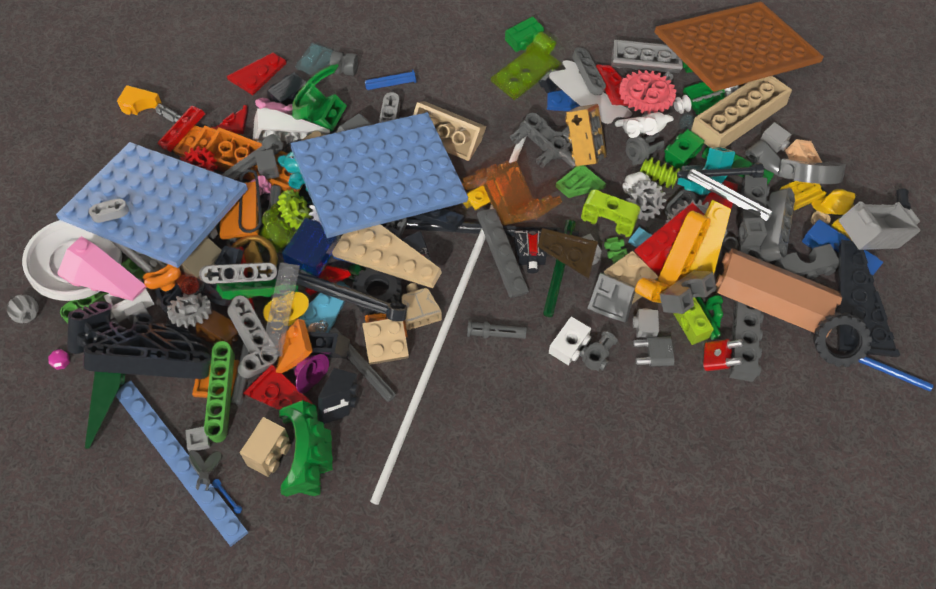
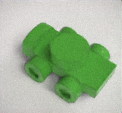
(615, 251)

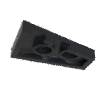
(227, 256)

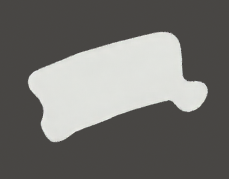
(574, 86)

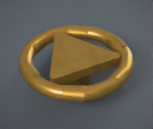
(252, 252)

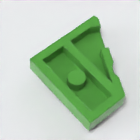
(579, 182)

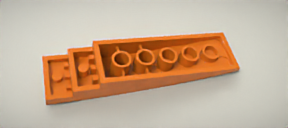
(229, 150)

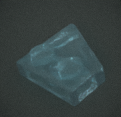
(314, 59)

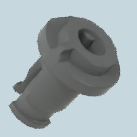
(639, 149)

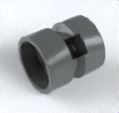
(347, 63)

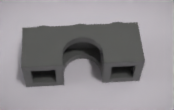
(822, 260)
(680, 295)

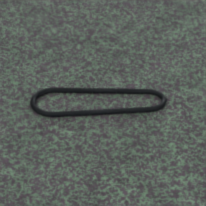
(258, 200)

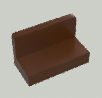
(216, 329)

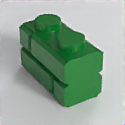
(523, 34)

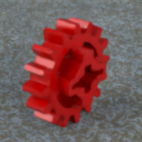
(196, 158)

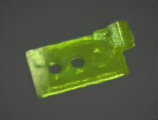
(536, 59)

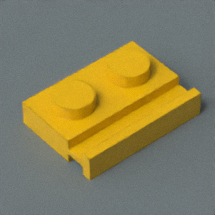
(805, 193)

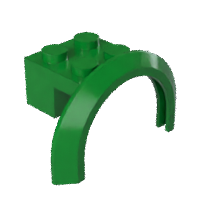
(314, 106)

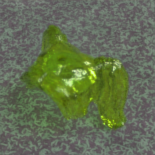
(276, 229)

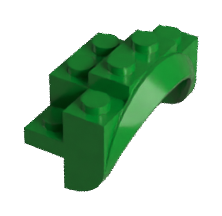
(312, 450)

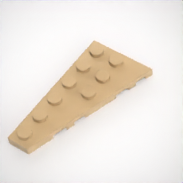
(385, 252)

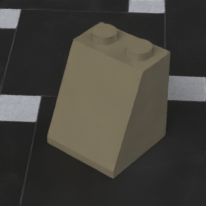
(204, 254)

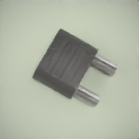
(658, 349)

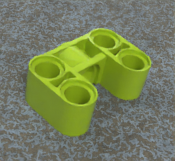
(623, 212)

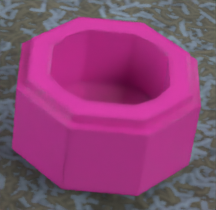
(59, 359)

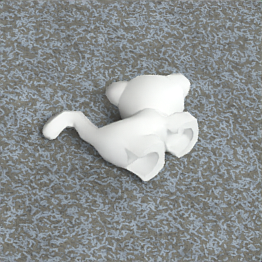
(648, 125)

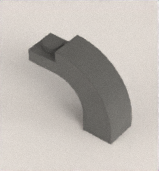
(811, 172)

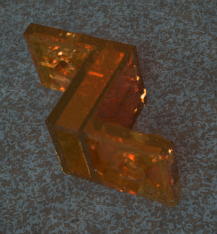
(510, 193)

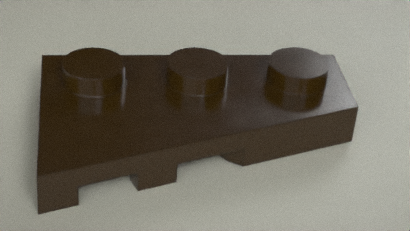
(569, 249)

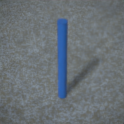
(897, 373)

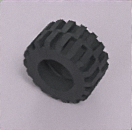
(371, 278)

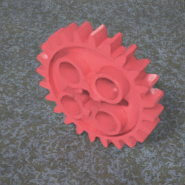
(658, 97)

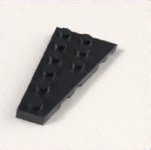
(863, 301)

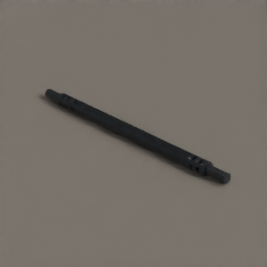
(471, 227)

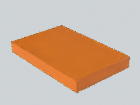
(249, 220)

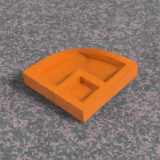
(296, 347)

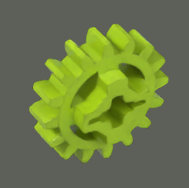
(293, 208)

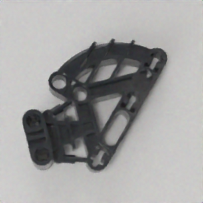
(143, 350)

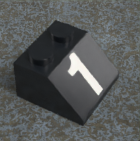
(338, 396)

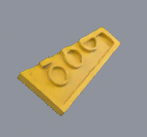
(710, 248)

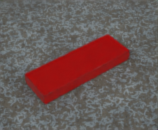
(181, 128)

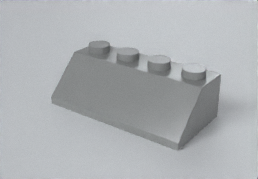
(645, 57)

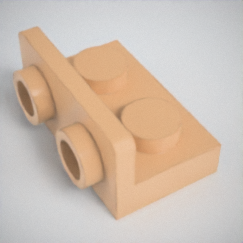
(803, 151)

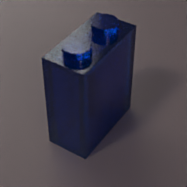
(310, 247)

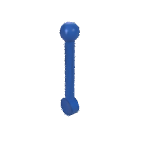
(217, 484)

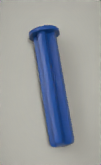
(390, 80)

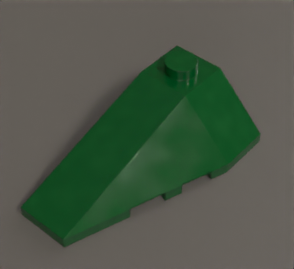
(103, 394)

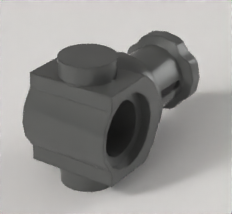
(598, 350)

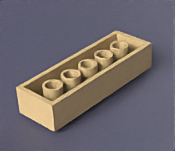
(741, 111)

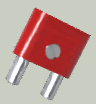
(718, 354)

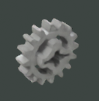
(653, 198)
(189, 310)

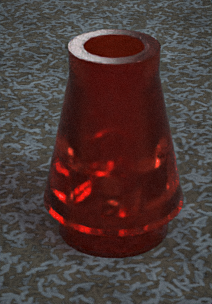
(187, 283)

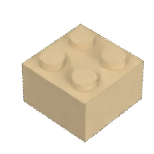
(631, 270)
(385, 341)
(266, 447)

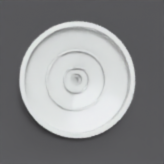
(46, 252)

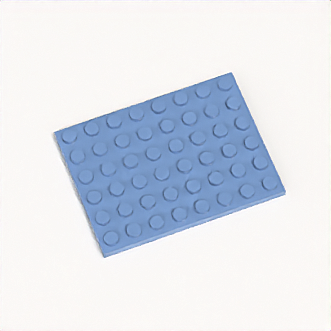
(378, 174)
(167, 201)

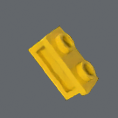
(477, 198)

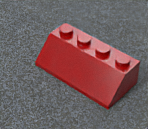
(658, 246)

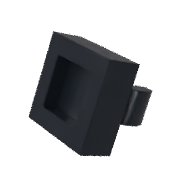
(546, 83)

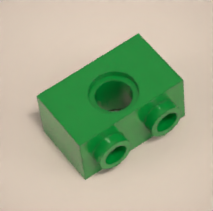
(683, 149)

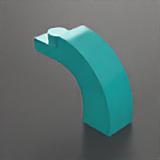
(717, 159)

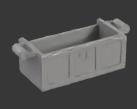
(880, 225)

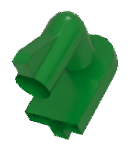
(714, 303)

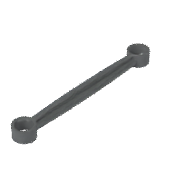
(269, 142)

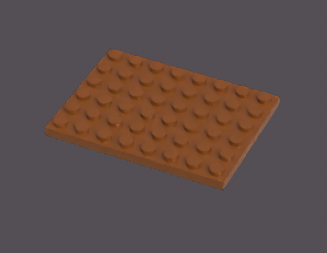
(737, 45)

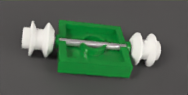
(700, 98)

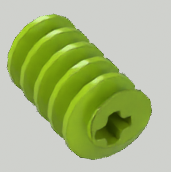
(660, 172)

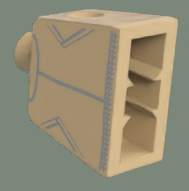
(421, 307)

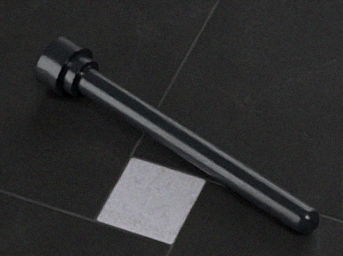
(755, 170)

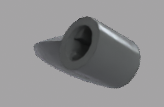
(762, 153)

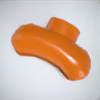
(162, 278)

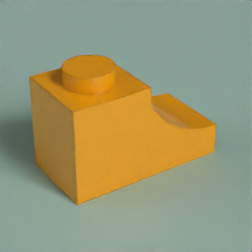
(135, 100)

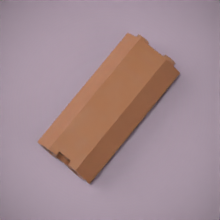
(776, 291)

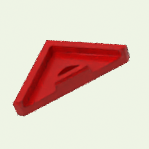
(235, 122)
(331, 274)

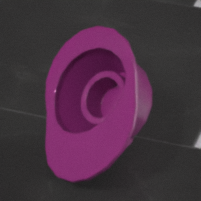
(310, 372)

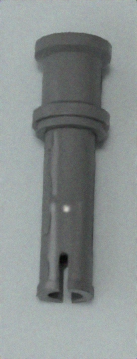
(520, 332)

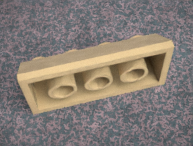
(456, 132)

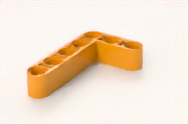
(680, 257)

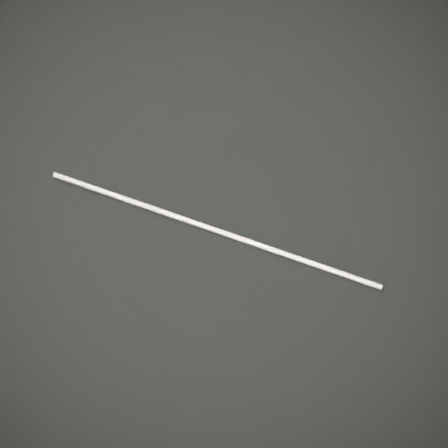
(433, 356)

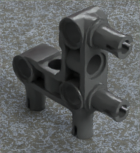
(546, 139)

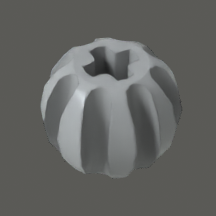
(22, 308)

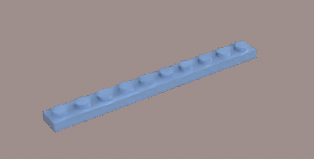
(179, 462)

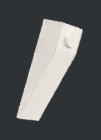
(283, 125)

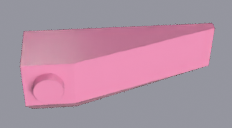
(93, 268)

